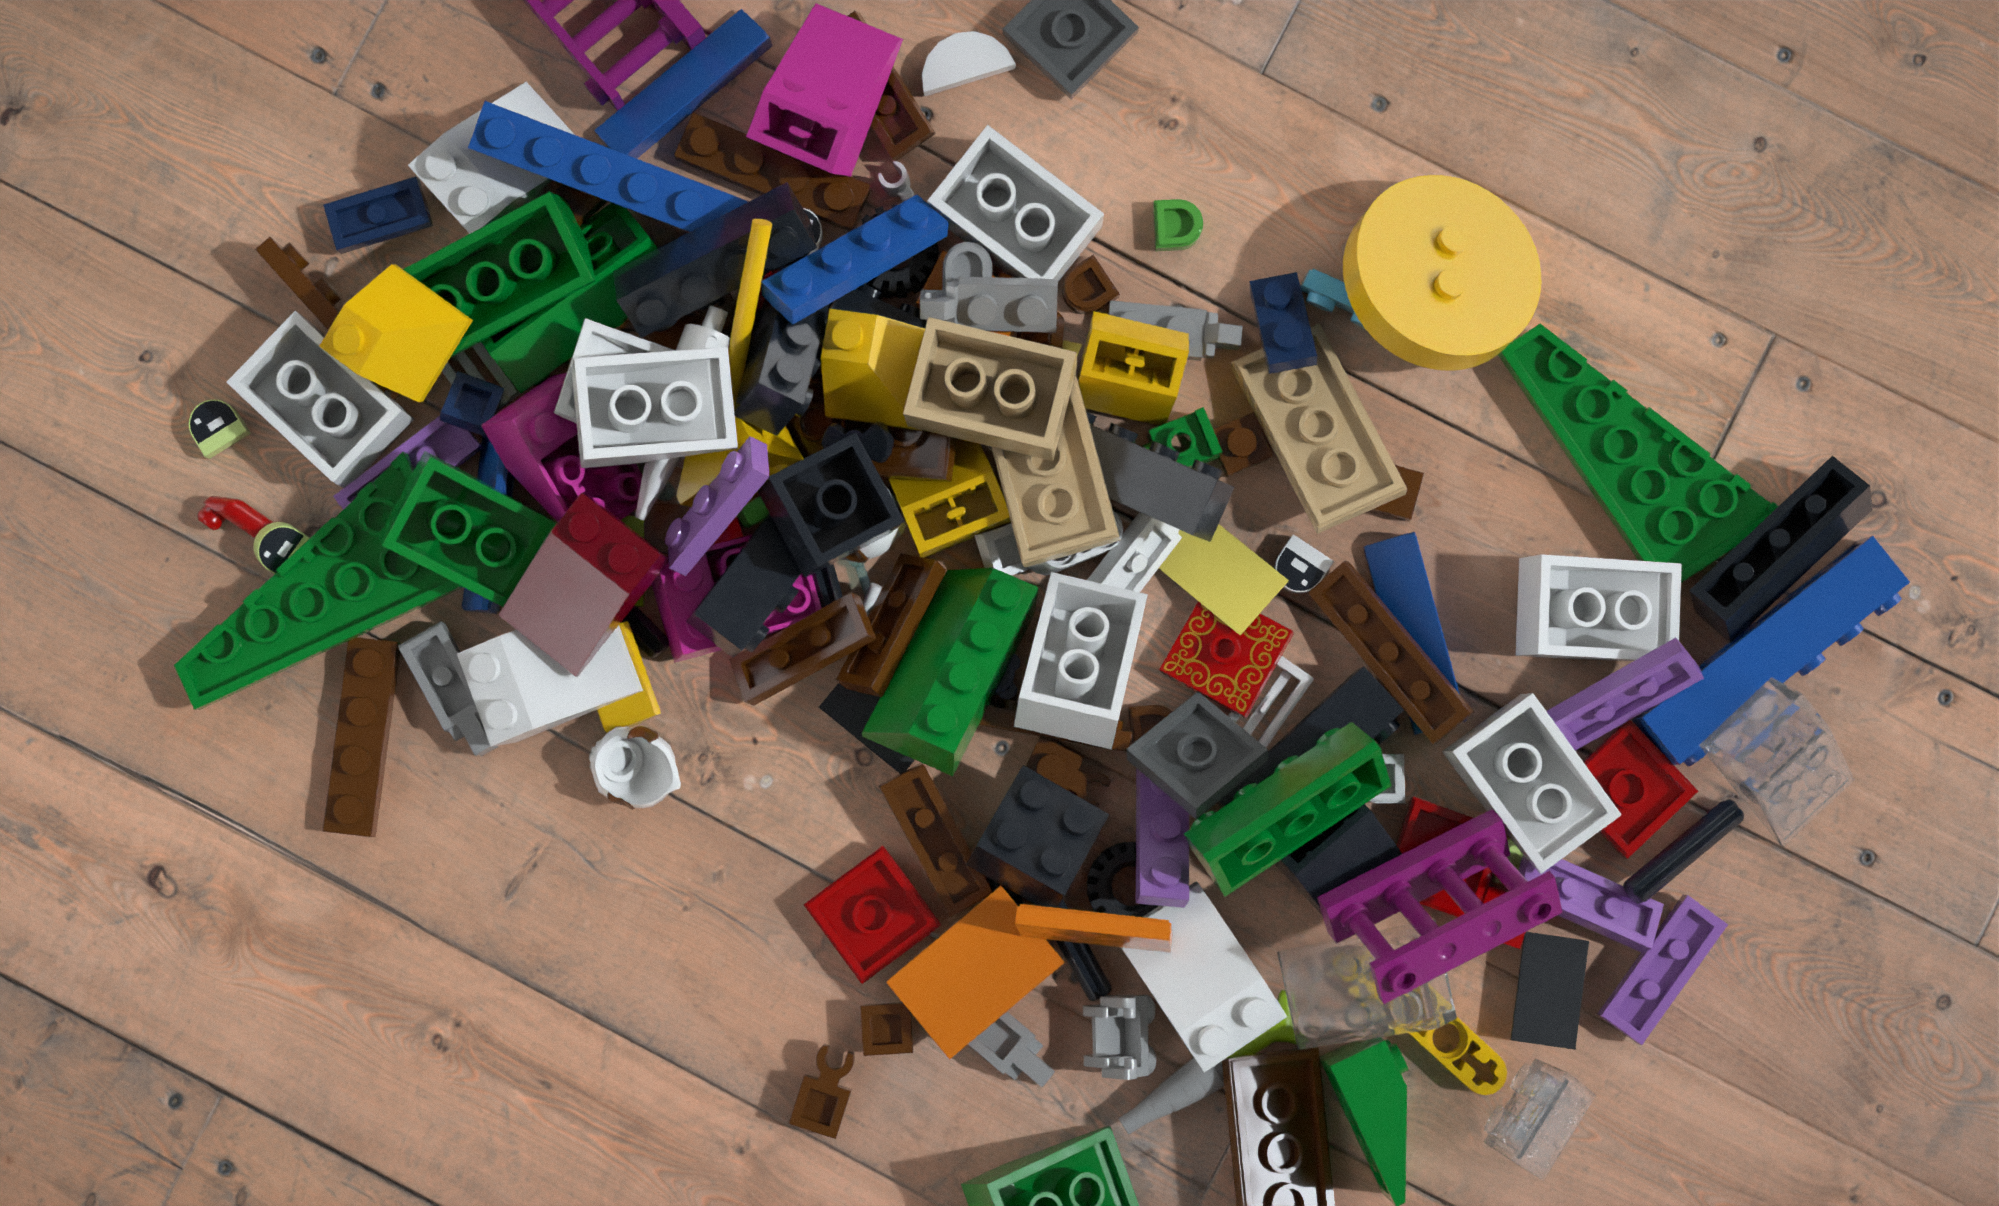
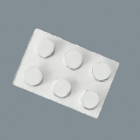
(1015, 210)
(319, 402)
(1080, 660)

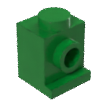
(1197, 430)

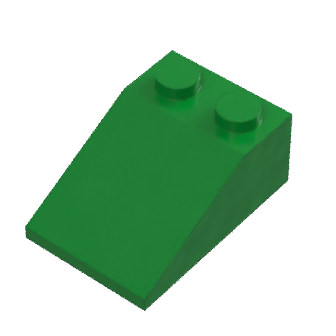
(464, 529)
(1374, 1100)
(1067, 1174)

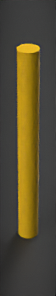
(747, 300)

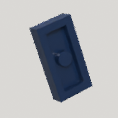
(378, 215)
(1283, 323)

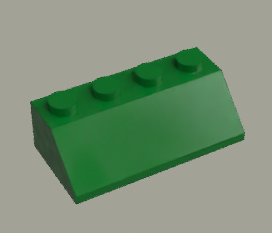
(510, 267)
(549, 337)
(953, 666)
(1289, 807)

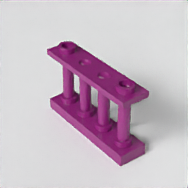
(674, 27)
(1422, 873)

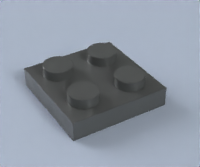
(1070, 38)
(1197, 755)

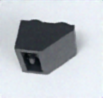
(1339, 855)

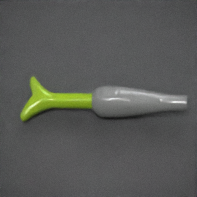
(1192, 1084)

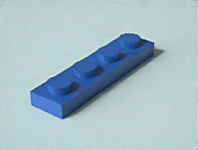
(854, 259)

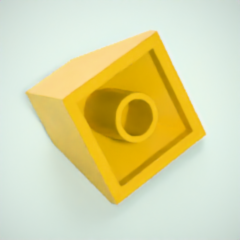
(396, 333)
(868, 367)

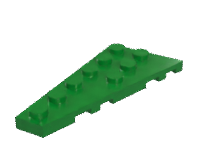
(1642, 470)
(317, 599)

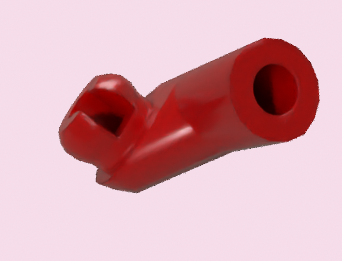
(236, 511)

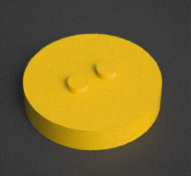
(1442, 272)

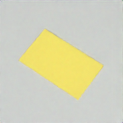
(1224, 576)

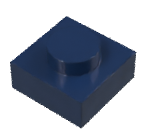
(471, 403)

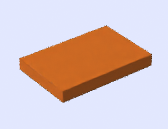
(1094, 928)
(973, 973)

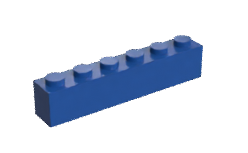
(598, 169)
(1777, 646)

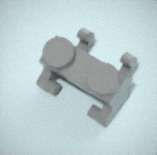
(1121, 1036)

